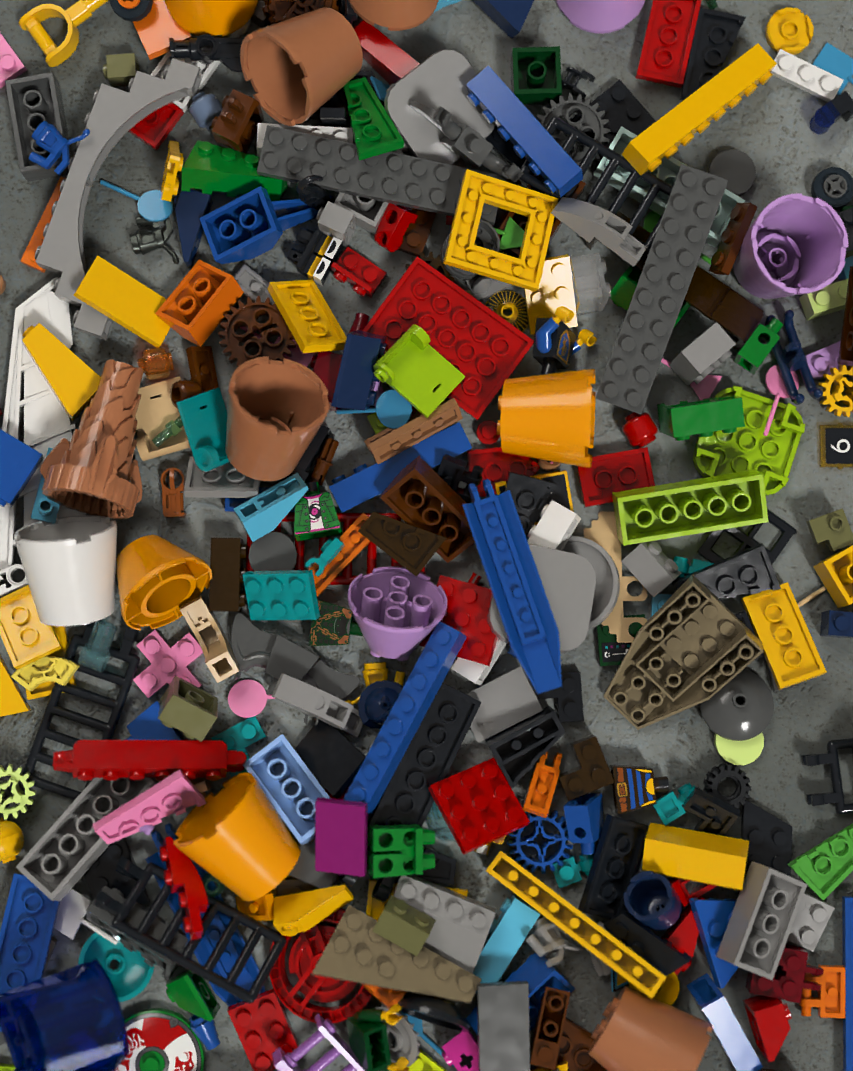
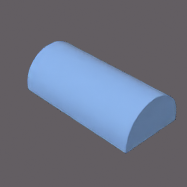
(288, 786)

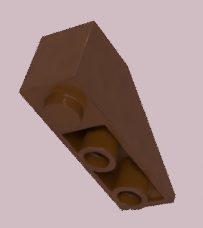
(549, 1028)

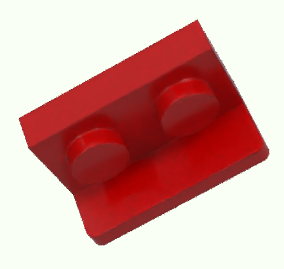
(358, 272)

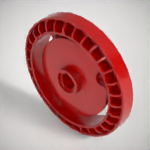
(302, 961)

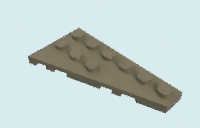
(370, 959)

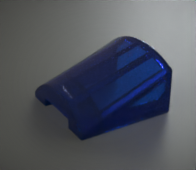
(65, 1022)

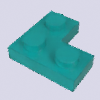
(241, 736)

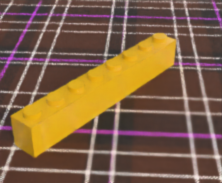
(699, 109)
(576, 924)

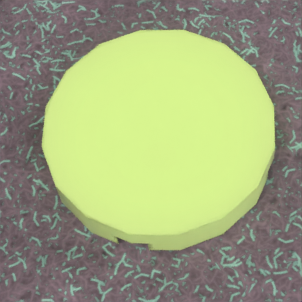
(739, 751)

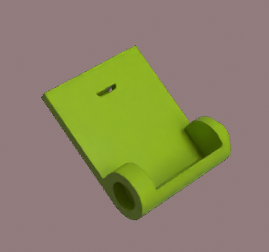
(416, 370)

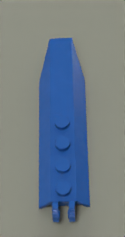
(515, 585)
(213, 932)

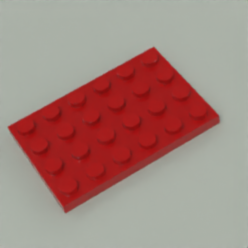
(459, 329)

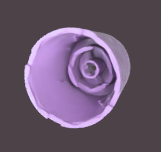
(803, 241)

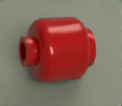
(639, 429)

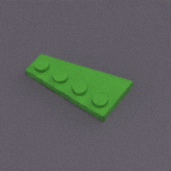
(826, 863)

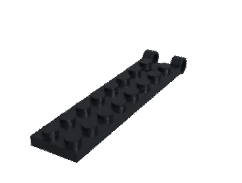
(423, 764)

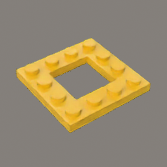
(462, 252)

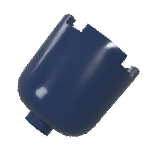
(648, 896)

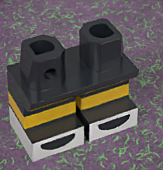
(317, 257)

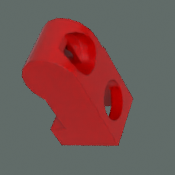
(393, 226)

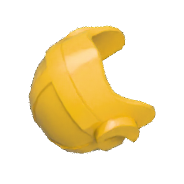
(10, 840)

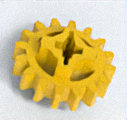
(835, 394)

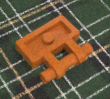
(830, 997)

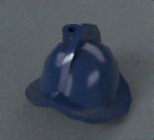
(377, 702)

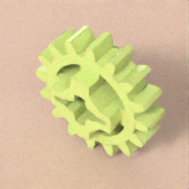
(17, 795)

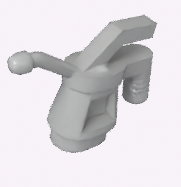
(551, 939)

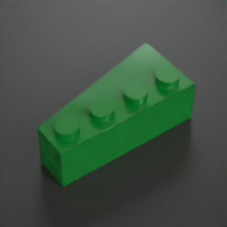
(228, 171)

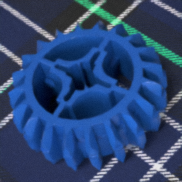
(551, 839)

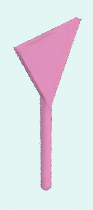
(705, 387)

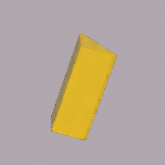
(695, 856)

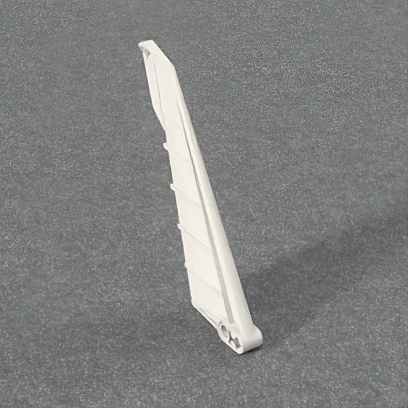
(43, 414)

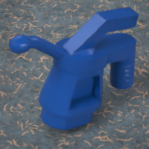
(52, 141)

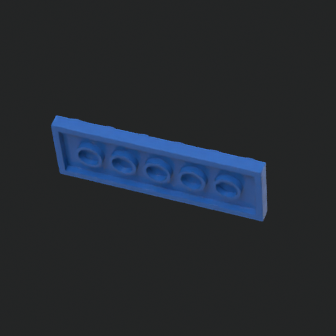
(25, 934)

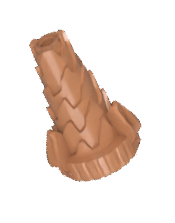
(97, 465)

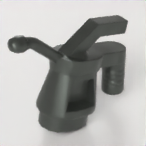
(152, 239)

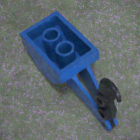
(255, 223)

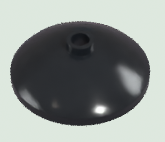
(435, 1011)

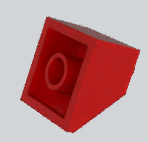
(768, 1023)

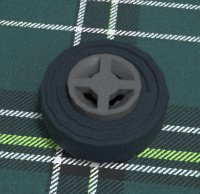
(838, 181)

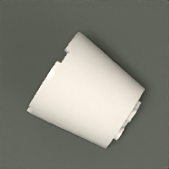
(70, 568)

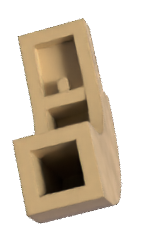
(213, 642)

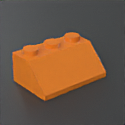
(200, 302)

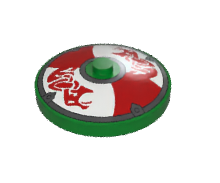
(162, 1042)

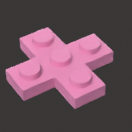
(167, 662)

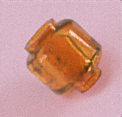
(156, 363)

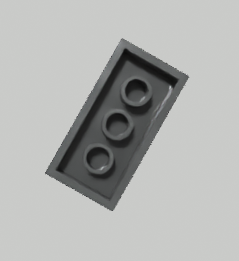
(30, 103)

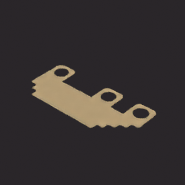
(605, 534)

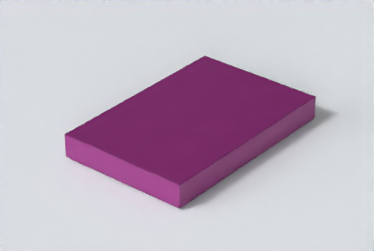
(341, 836)

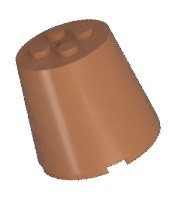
(300, 63)
(272, 416)
(648, 1035)

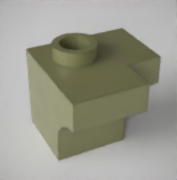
(832, 529)

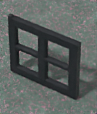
(747, 539)

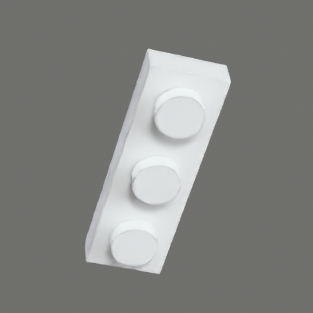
(806, 76)

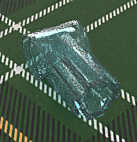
(96, 653)

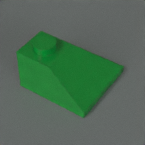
(193, 995)

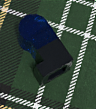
(831, 112)

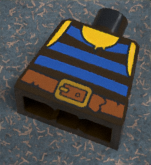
(635, 787)

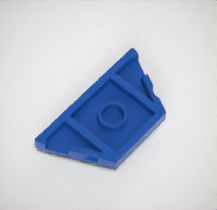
(712, 920)

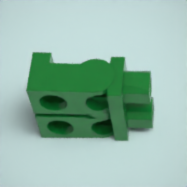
(399, 850)

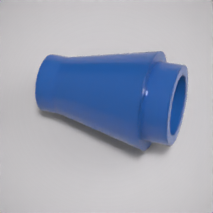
(205, 1031)

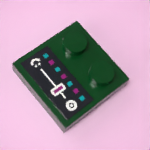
(611, 651)

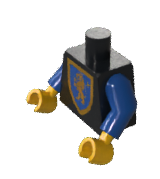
(556, 342)

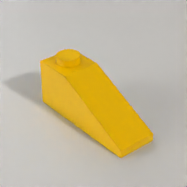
(304, 910)

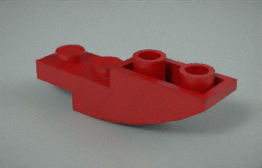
(185, 879)

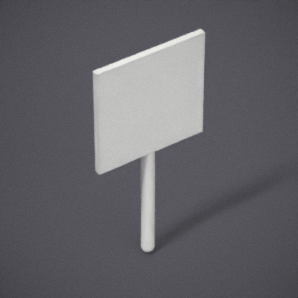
(72, 913)

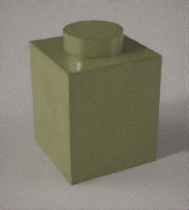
(120, 68)

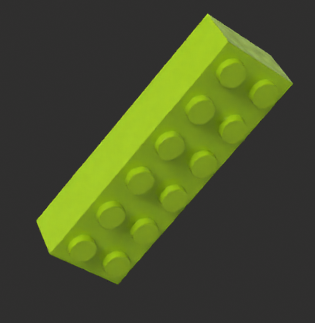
(690, 507)

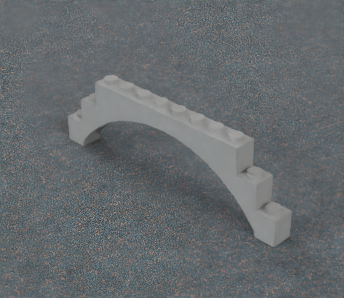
(108, 122)

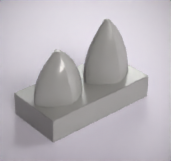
(485, 287)

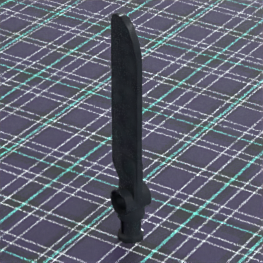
(223, 50)

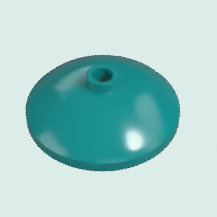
(132, 971)

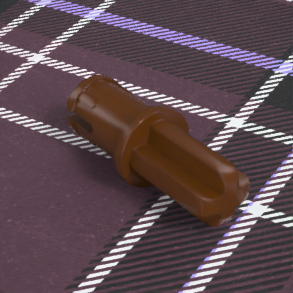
(324, 461)

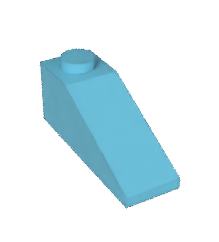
(270, 507)

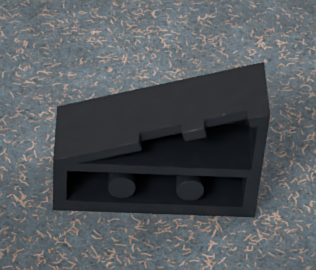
(524, 743)

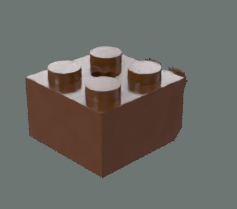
(237, 122)

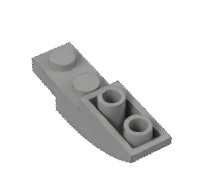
(596, 222)
(318, 704)

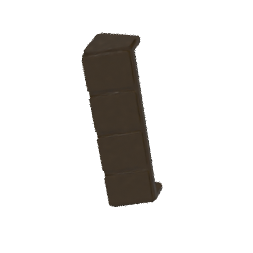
(711, 297)

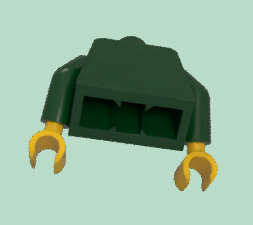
(370, 1039)

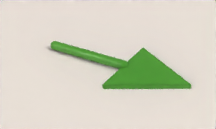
(511, 236)

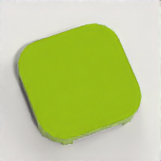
(749, 447)

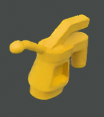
(377, 672)

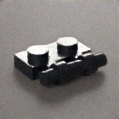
(453, 471)

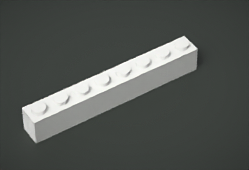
(551, 532)

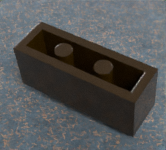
(227, 575)

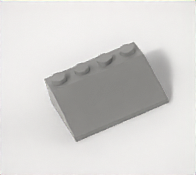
(459, 923)

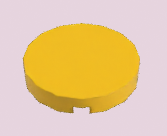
(789, 30)

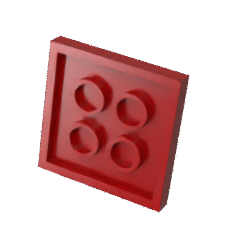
(468, 613)
(478, 805)

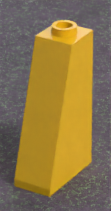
(64, 372)

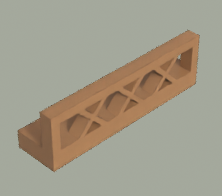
(394, 441)

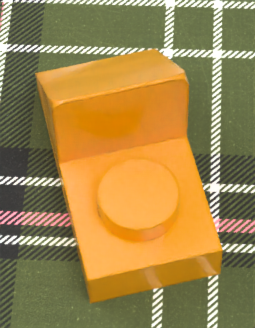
(259, 909)

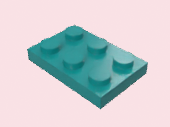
(281, 595)

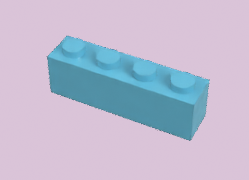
(505, 938)

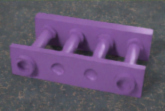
(288, 1061)

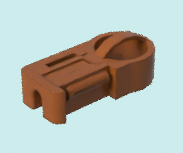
(172, 498)

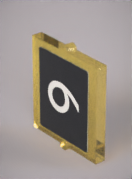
(836, 445)

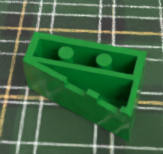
(701, 417)

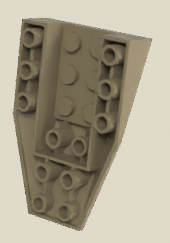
(681, 657)

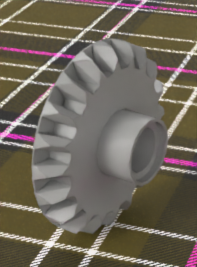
(402, 1039)

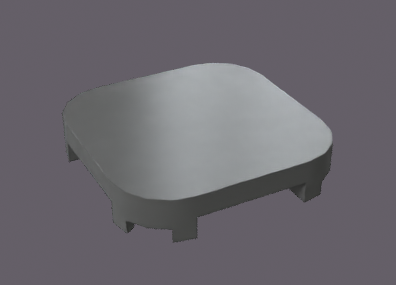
(434, 83)
(570, 589)

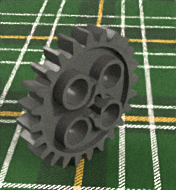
(589, 123)

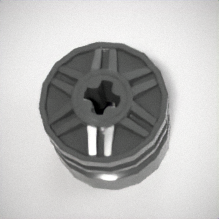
(486, 238)

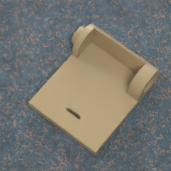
(152, 418)

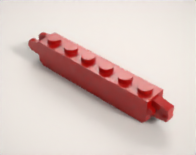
(148, 759)

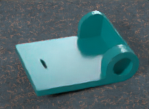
(206, 428)

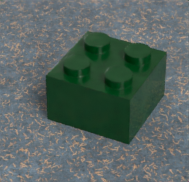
(536, 74)

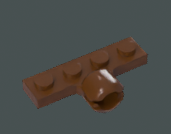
(202, 375)

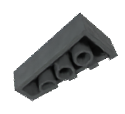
(103, 920)

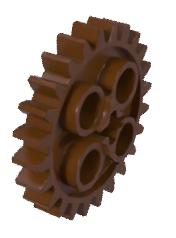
(247, 317)

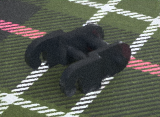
(571, 71)

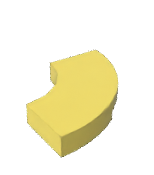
(44, 670)

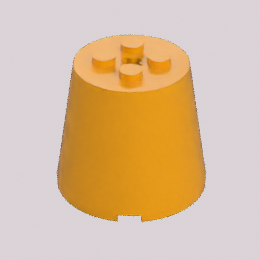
(549, 417)
(239, 838)

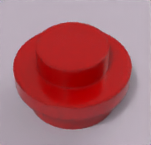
(487, 432)

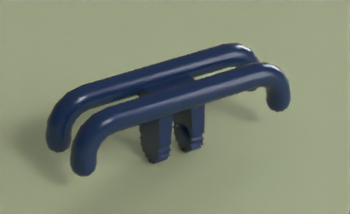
(792, 359)

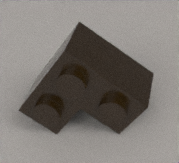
(592, 770)

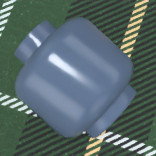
(205, 109)

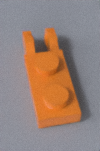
(542, 786)

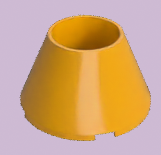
(211, 16)
(157, 580)

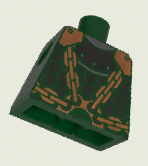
(333, 626)

